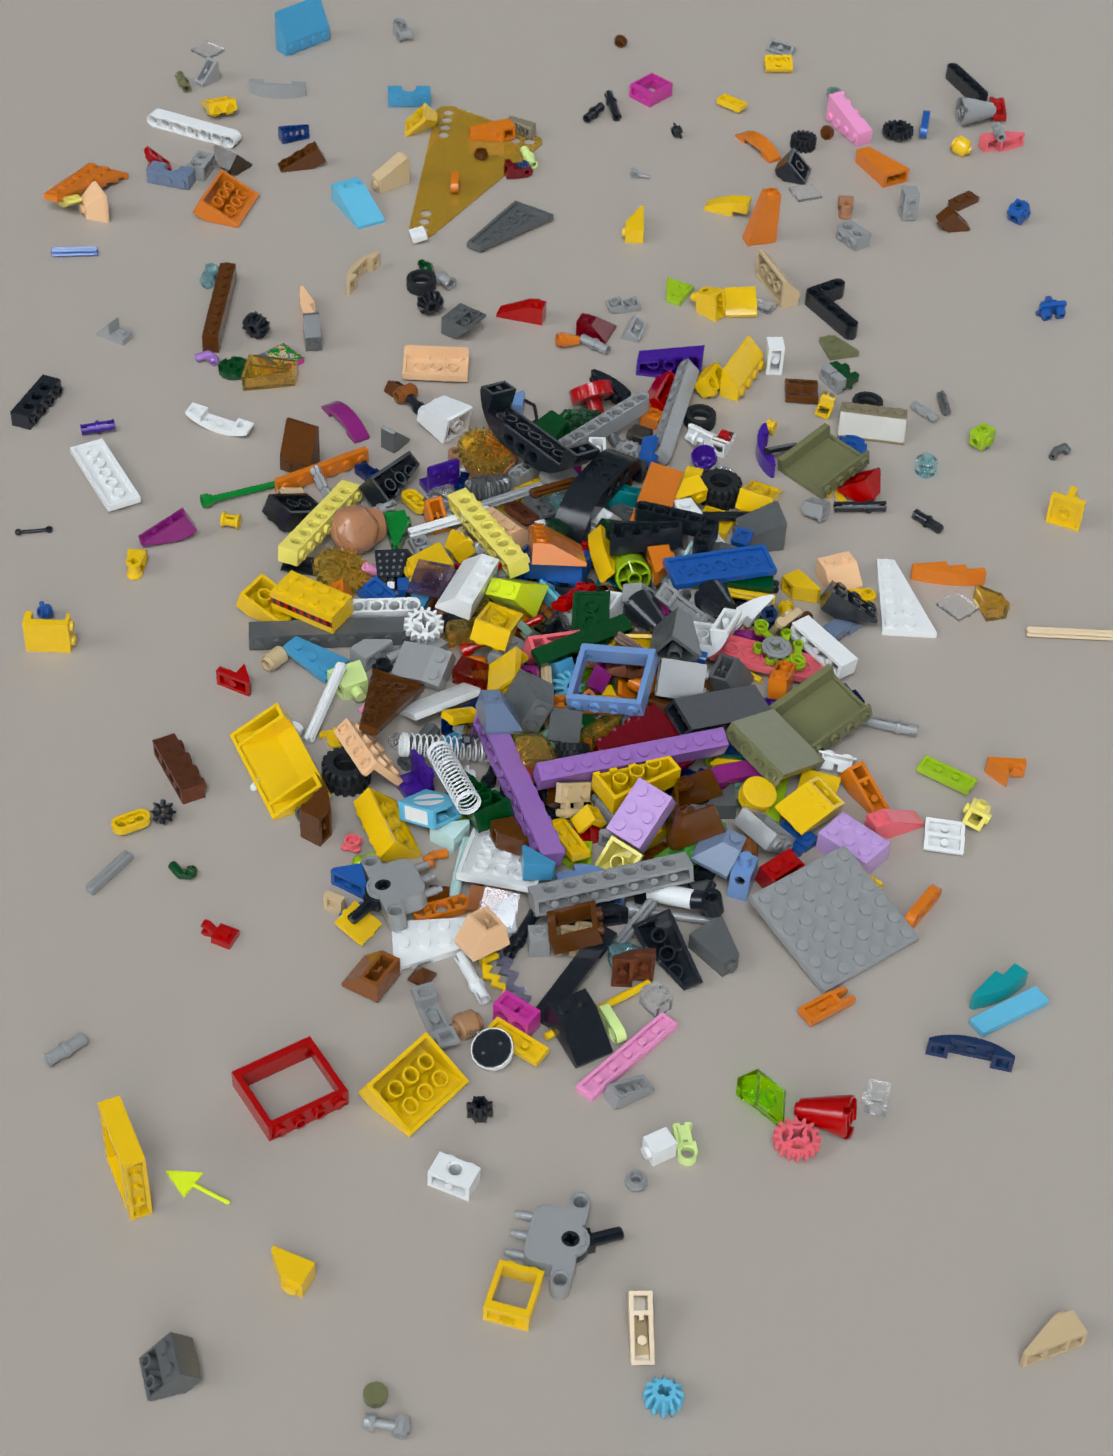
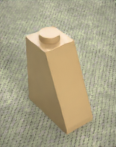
(392, 174)

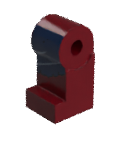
(517, 170)

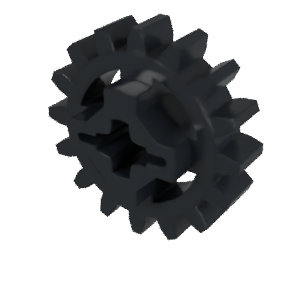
(898, 130)

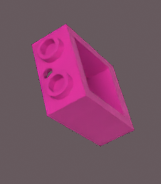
(639, 89)

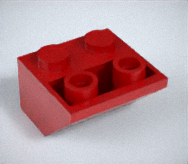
(778, 868)

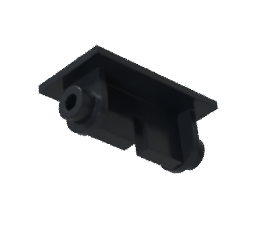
(304, 567)

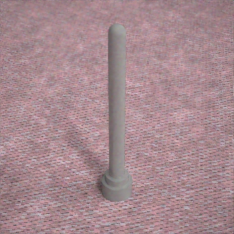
(633, 908)

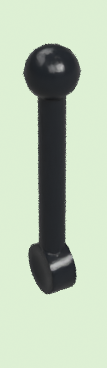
(48, 529)

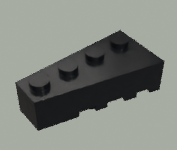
(390, 480)
(638, 535)

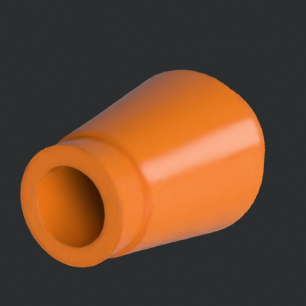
(565, 339)

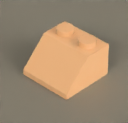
(839, 568)

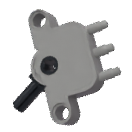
(394, 890)
(560, 1241)

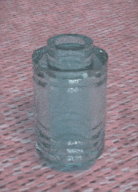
(209, 275)

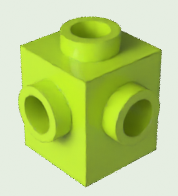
(982, 436)

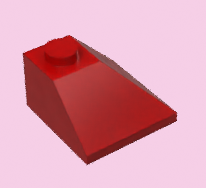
(862, 486)

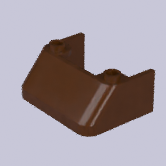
(685, 823)

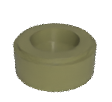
(375, 1394)

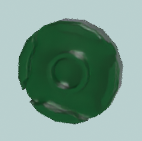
(232, 368)

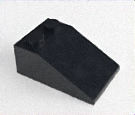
(288, 509)
(578, 1028)

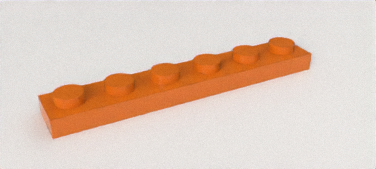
(328, 467)

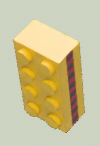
(311, 602)

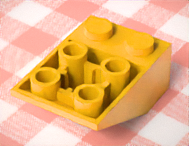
(810, 805)

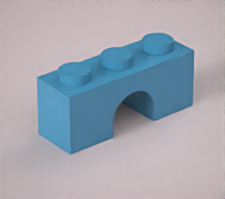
(399, 98)

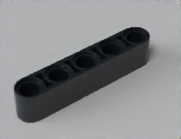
(965, 83)

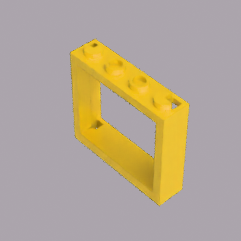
(125, 1158)

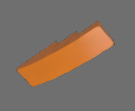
(949, 575)

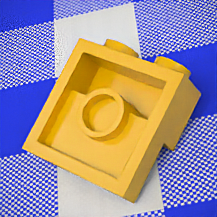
(219, 105)

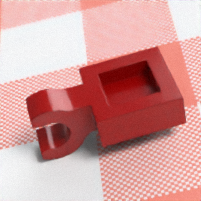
(222, 935)

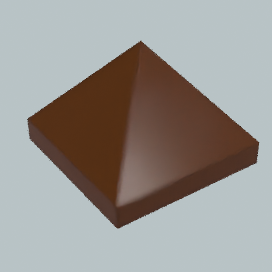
(421, 975)

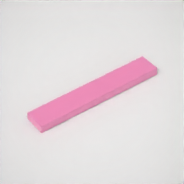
(626, 1056)

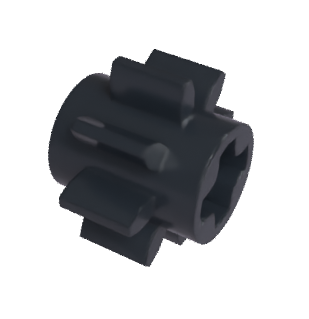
(157, 811)
(479, 1109)

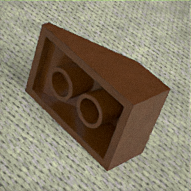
(299, 445)

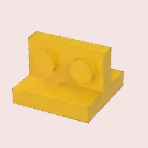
(1066, 509)

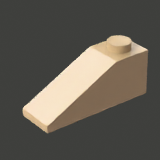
(640, 1327)
(1058, 1336)

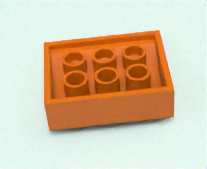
(226, 201)
(553, 548)

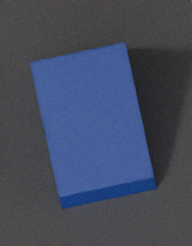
(350, 878)

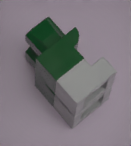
(838, 376)

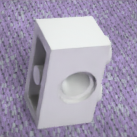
(774, 355)
(460, 1185)

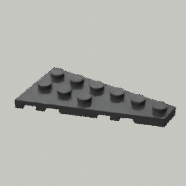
(509, 223)

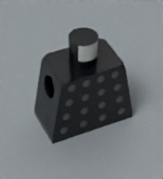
(391, 565)

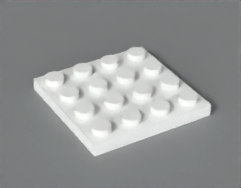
(491, 866)

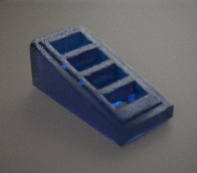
(282, 130)

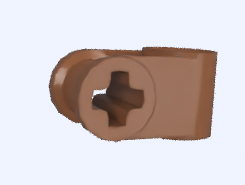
(845, 206)

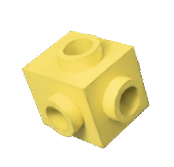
(976, 813)

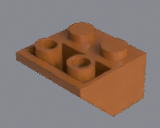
(373, 975)

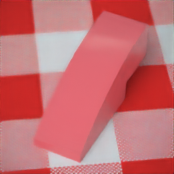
(989, 142)

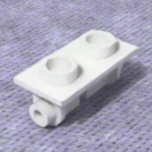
(831, 759)

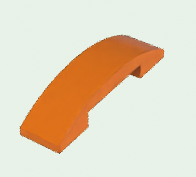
(768, 150)

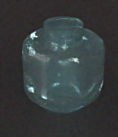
(926, 465)

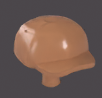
(358, 528)

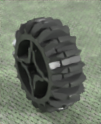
(488, 485)

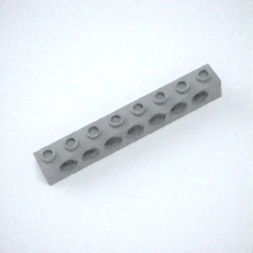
(612, 883)

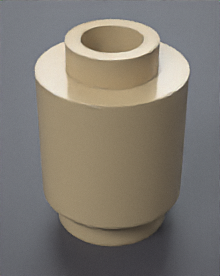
(274, 658)

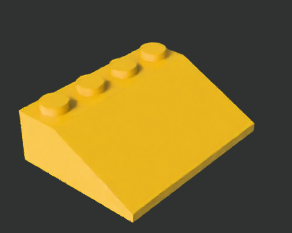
(414, 1085)

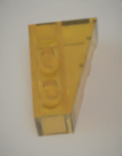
(268, 372)

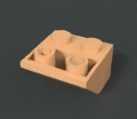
(481, 934)

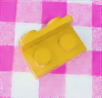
(778, 63)

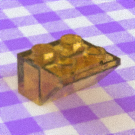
(534, 749)

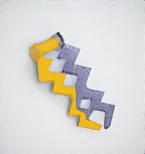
(505, 963)

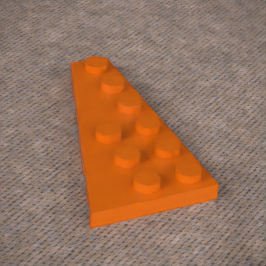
(82, 180)

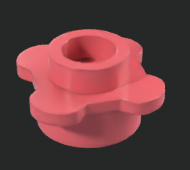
(352, 843)

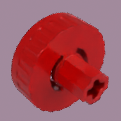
(591, 394)

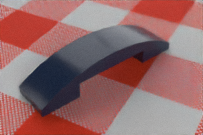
(972, 1047)

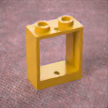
(508, 1314)

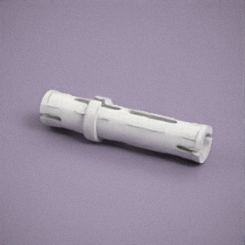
(475, 983)

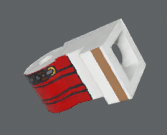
(723, 441)

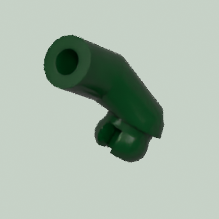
(425, 265)
(189, 873)

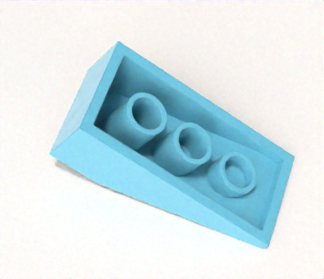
(356, 203)

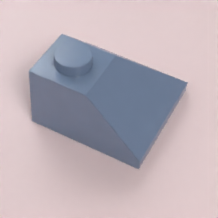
(497, 713)
(719, 852)

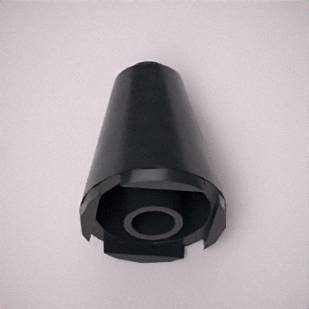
(713, 597)
(644, 610)

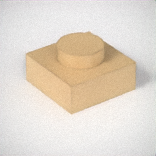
(333, 902)

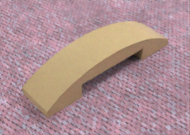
(367, 263)

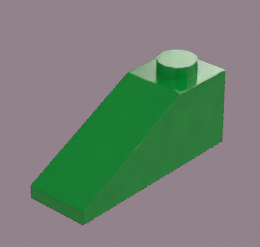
(396, 528)

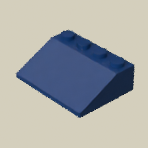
(556, 573)

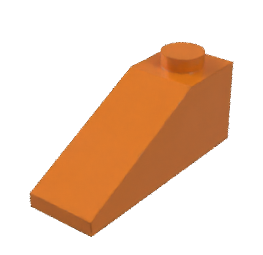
(863, 788)

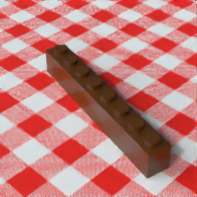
(219, 307)

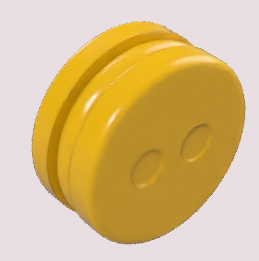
(757, 794)

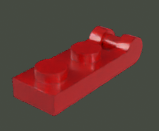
(1000, 114)
(565, 602)

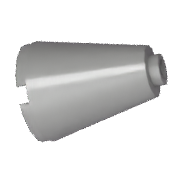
(973, 110)

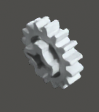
(414, 625)

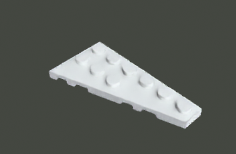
(898, 605)
(429, 940)

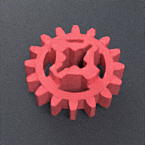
(796, 1139)

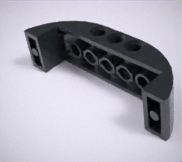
(526, 438)
(596, 487)

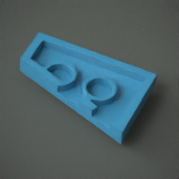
(313, 657)

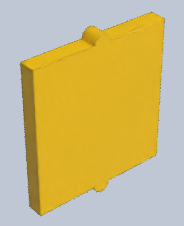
(361, 930)

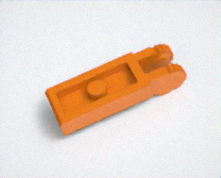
(826, 1006)

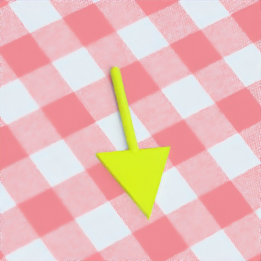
(187, 1180)

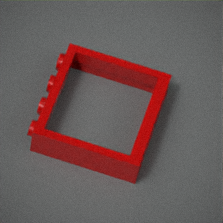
(277, 1062)

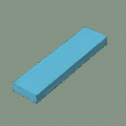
(1008, 1011)

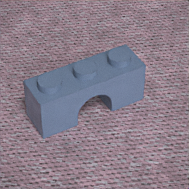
(181, 178)

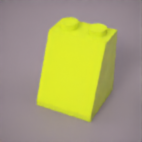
(517, 594)

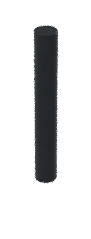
(780, 448)

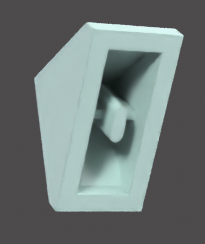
(450, 834)

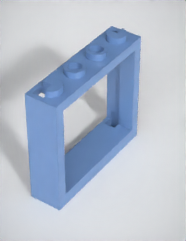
(617, 655)

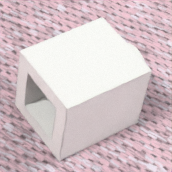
(659, 1146)

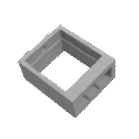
(764, 830)

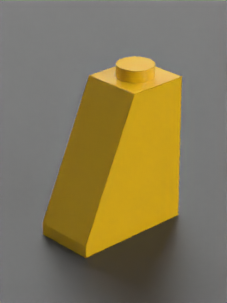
(433, 553)

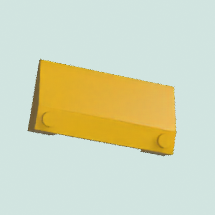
(279, 760)

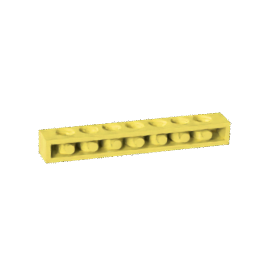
(317, 523)
(488, 532)

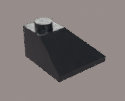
(793, 168)

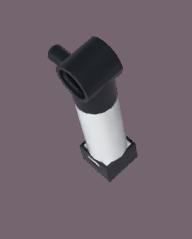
(706, 901)

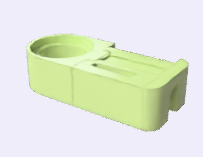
(612, 1024)
(683, 1136)

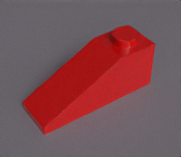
(527, 311)

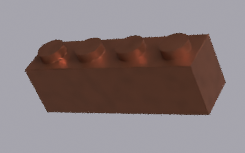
(179, 768)

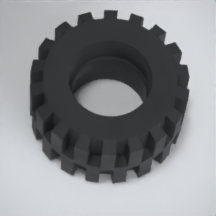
(722, 488)
(342, 774)

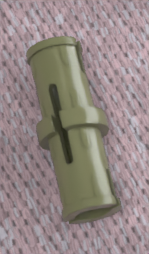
(183, 82)

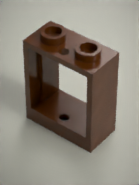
(577, 939)

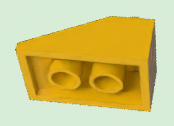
(756, 495)
(256, 601)
(495, 626)

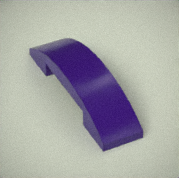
(765, 461)

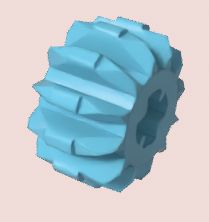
(562, 682)
(663, 1396)

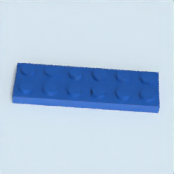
(721, 565)

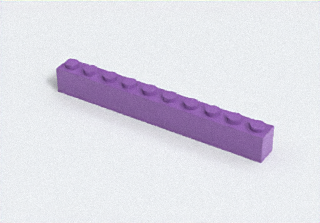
(680, 748)
(524, 796)

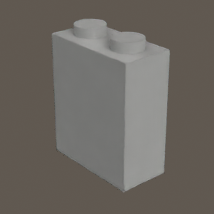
(680, 678)

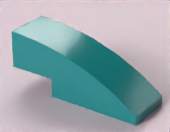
(999, 987)

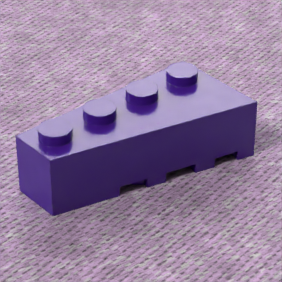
(658, 361)

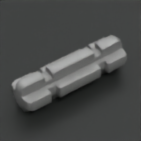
(924, 411)
(320, 480)

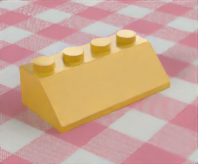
(741, 370)
(384, 828)

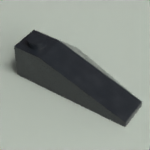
(671, 950)

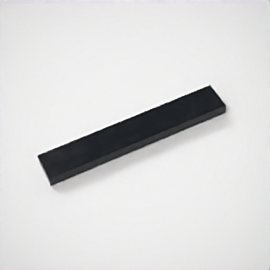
(576, 972)

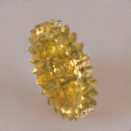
(483, 451)
(340, 564)

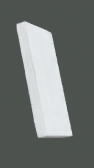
(440, 701)

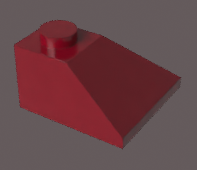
(594, 327)

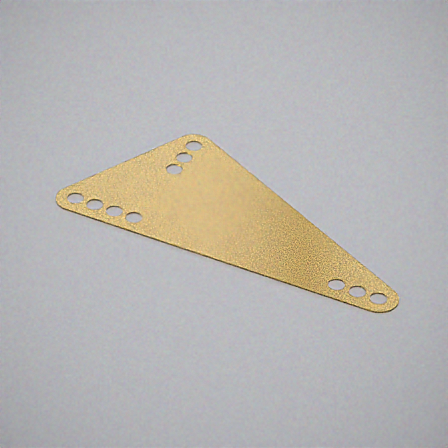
(457, 155)

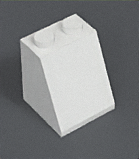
(445, 418)

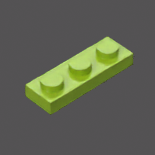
(946, 775)

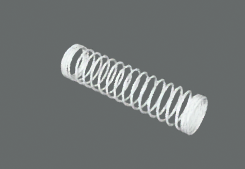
(404, 747)
(444, 761)

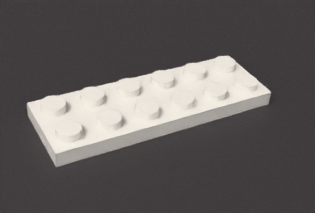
(105, 475)

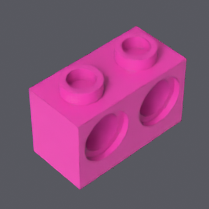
(517, 1012)

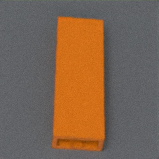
(660, 485)

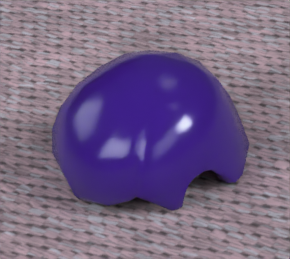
(704, 457)

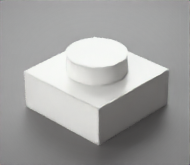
(418, 234)

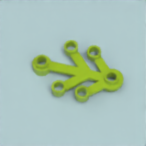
(761, 629)

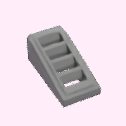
(618, 1099)

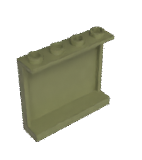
(822, 462)
(822, 709)
(772, 746)

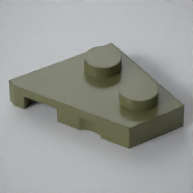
(837, 348)

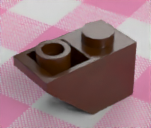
(508, 835)

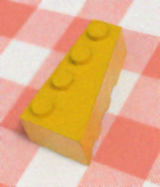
(616, 784)

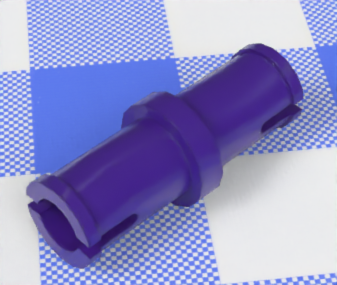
(97, 427)

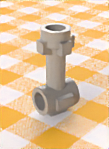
(400, 1427)

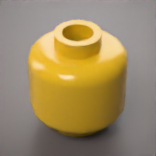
(961, 146)

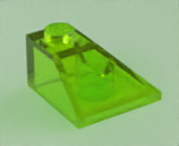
(762, 1095)

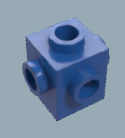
(1018, 211)

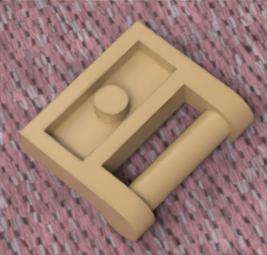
(784, 621)

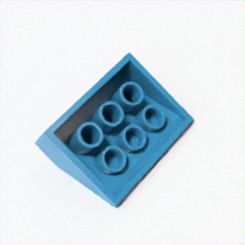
(301, 27)

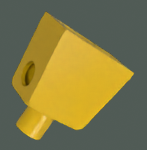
(710, 302)

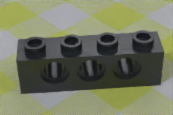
(36, 402)

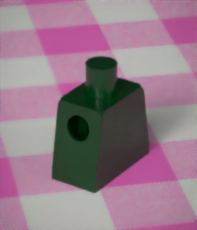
(555, 424)

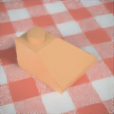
(94, 204)

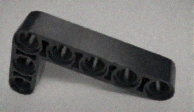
(821, 301)
(700, 526)

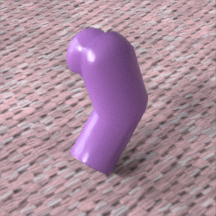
(207, 355)

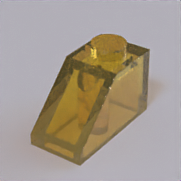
(991, 603)

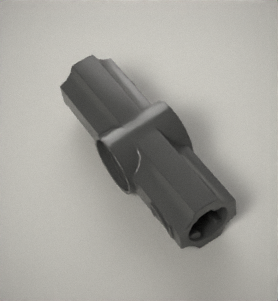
(429, 728)

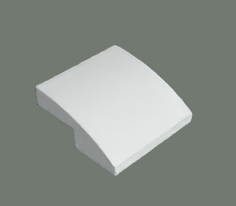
(944, 836)

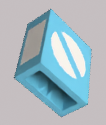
(428, 809)

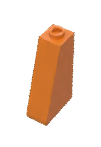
(881, 167)
(764, 219)

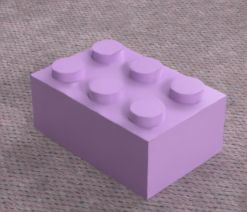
(641, 815)
(861, 841)

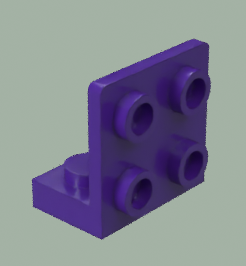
(441, 475)
(418, 779)

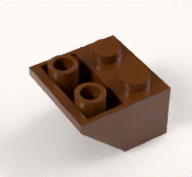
(316, 818)

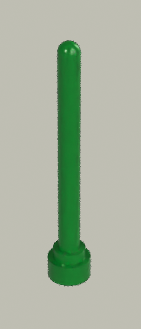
(209, 499)

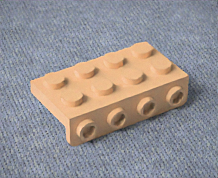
(435, 363)
(366, 752)

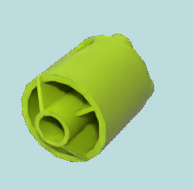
(631, 569)

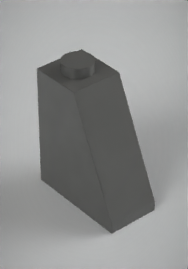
(715, 946)

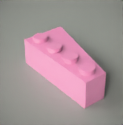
(847, 119)

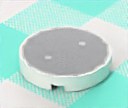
(492, 1049)

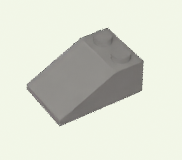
(424, 664)

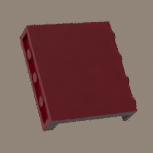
(640, 729)

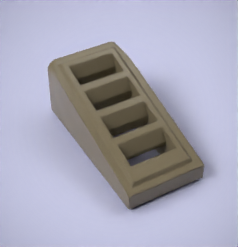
(531, 126)

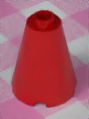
(829, 1113)

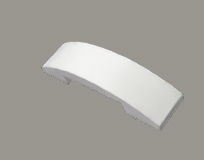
(217, 424)

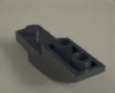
(620, 391)

